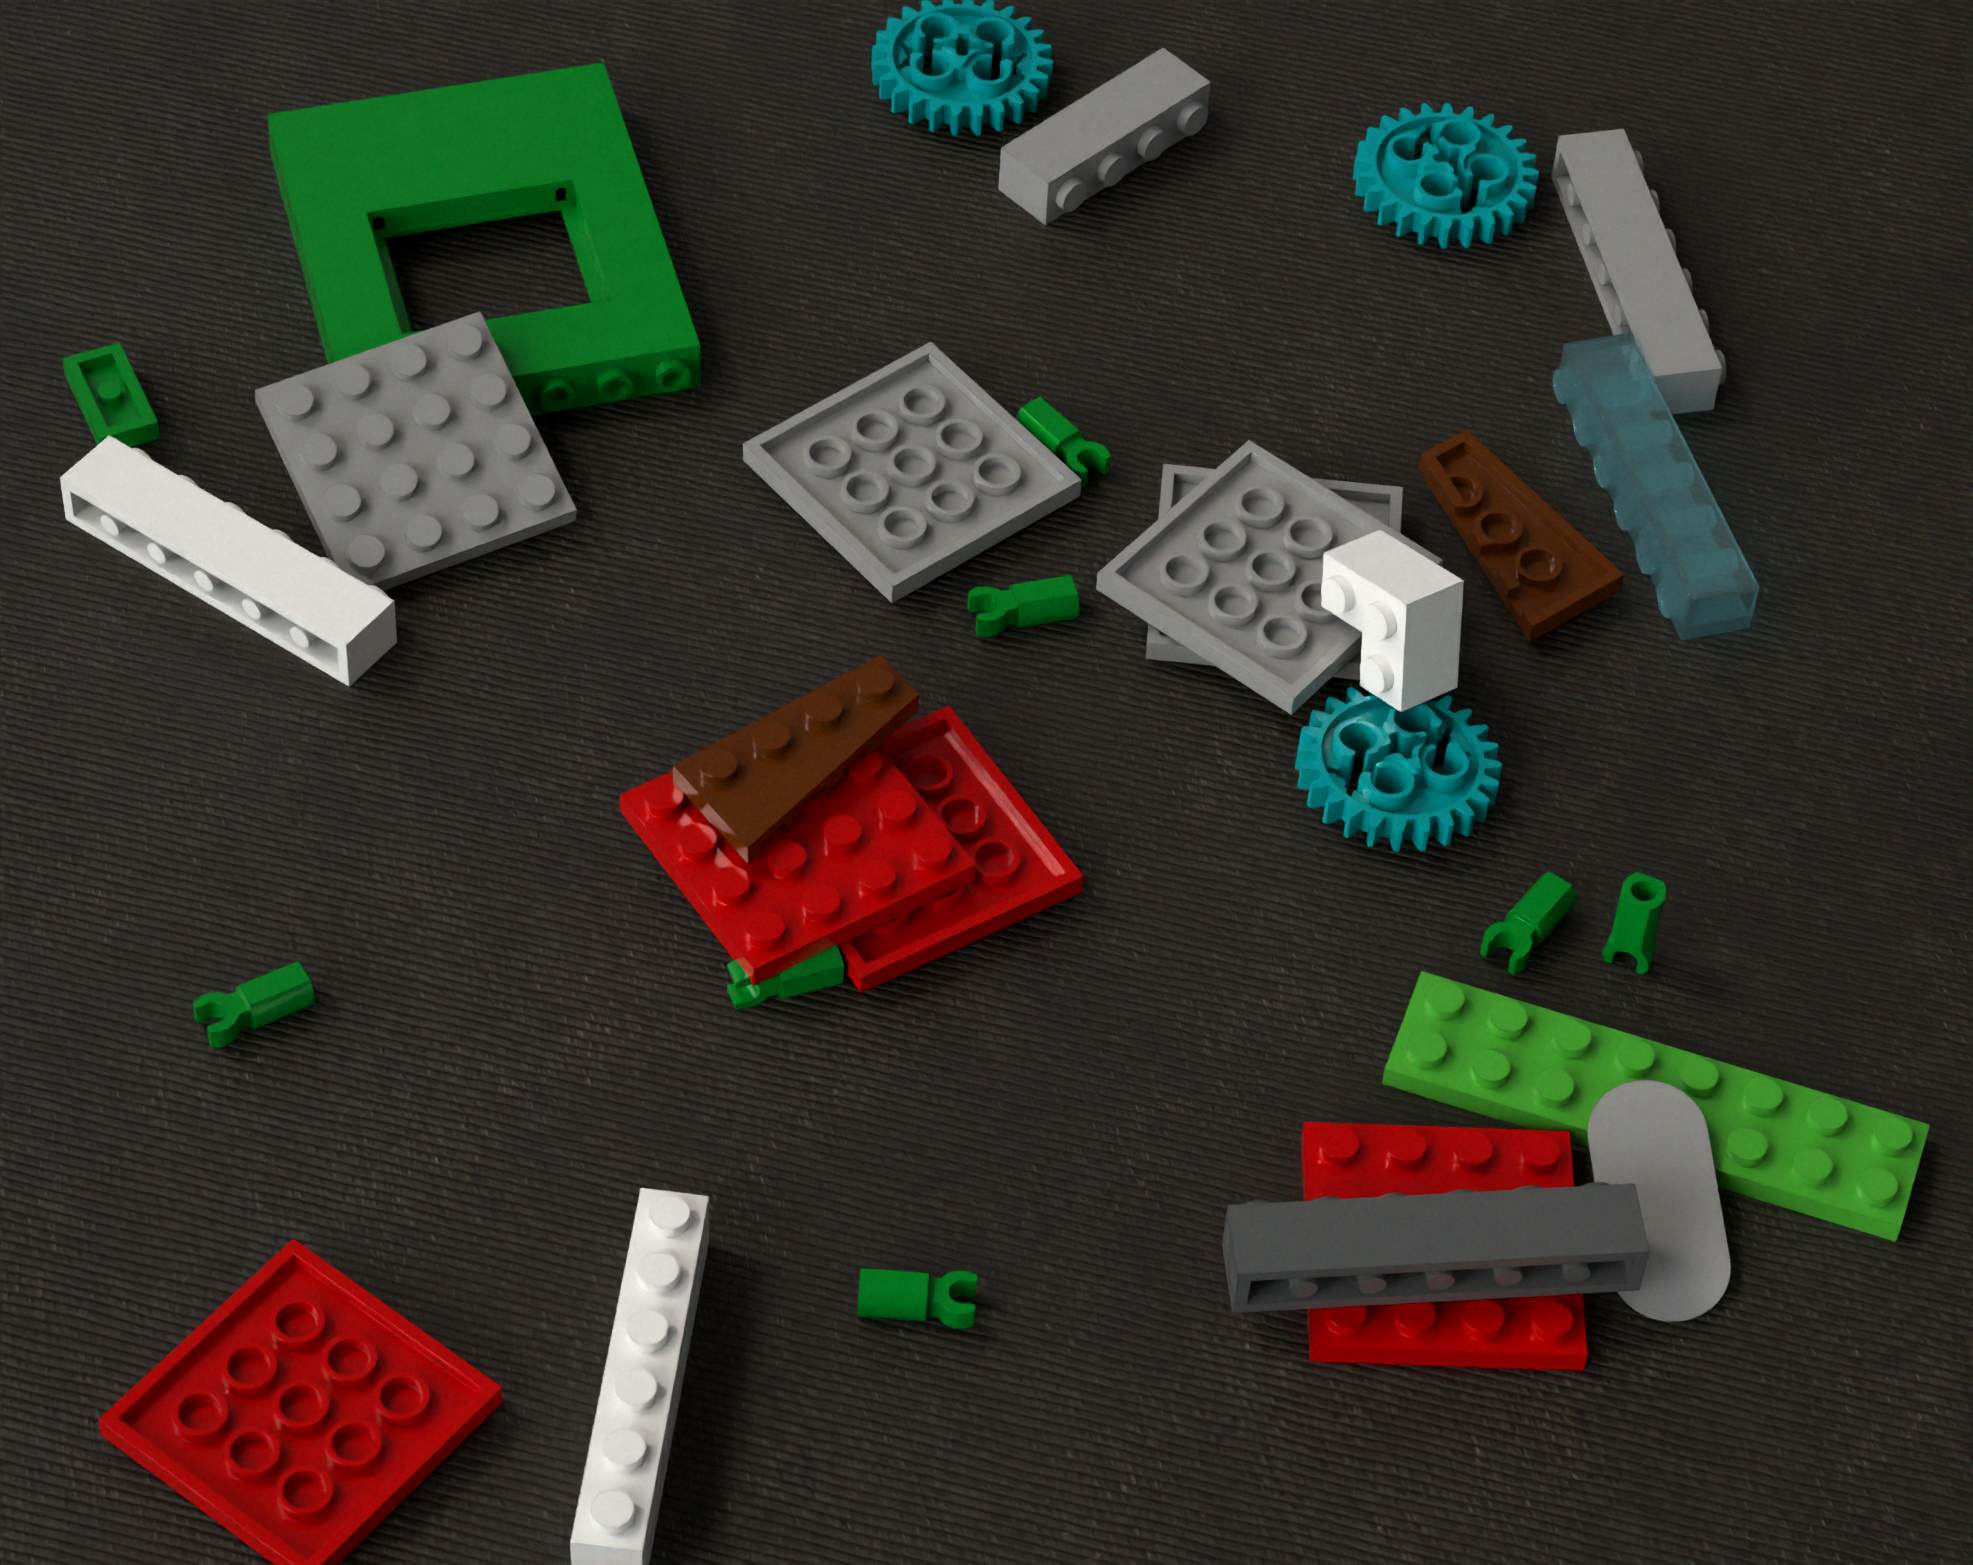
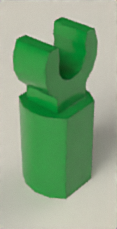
(1064, 439)
(1024, 605)
(1530, 920)
(1637, 920)
(809, 975)
(254, 1003)
(916, 1296)

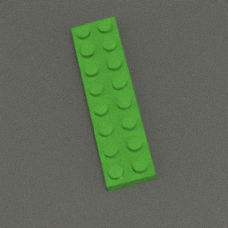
(1763, 1132)

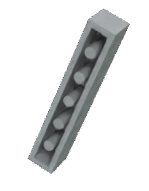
(1637, 265)

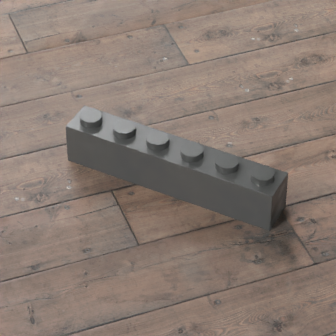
(1434, 1247)

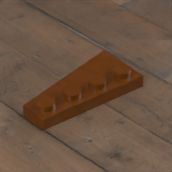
(1520, 541)
(780, 762)

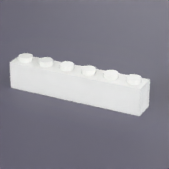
(230, 560)
(642, 1381)

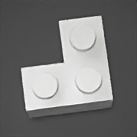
(1405, 615)

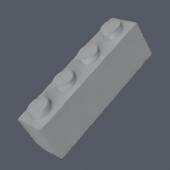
(1104, 136)

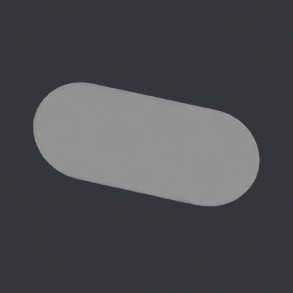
(1662, 1144)

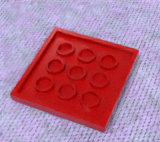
(1014, 854)
(832, 875)
(1424, 1160)
(301, 1411)

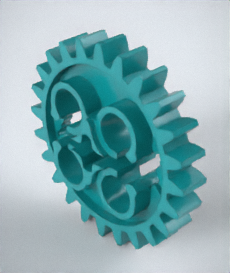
(961, 70)
(1429, 191)
(1397, 788)

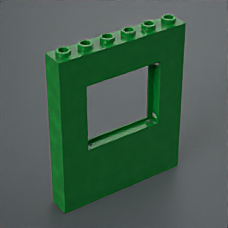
(478, 159)

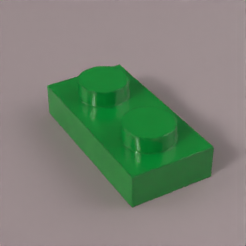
(111, 396)

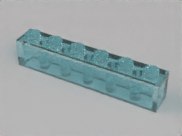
(1655, 487)

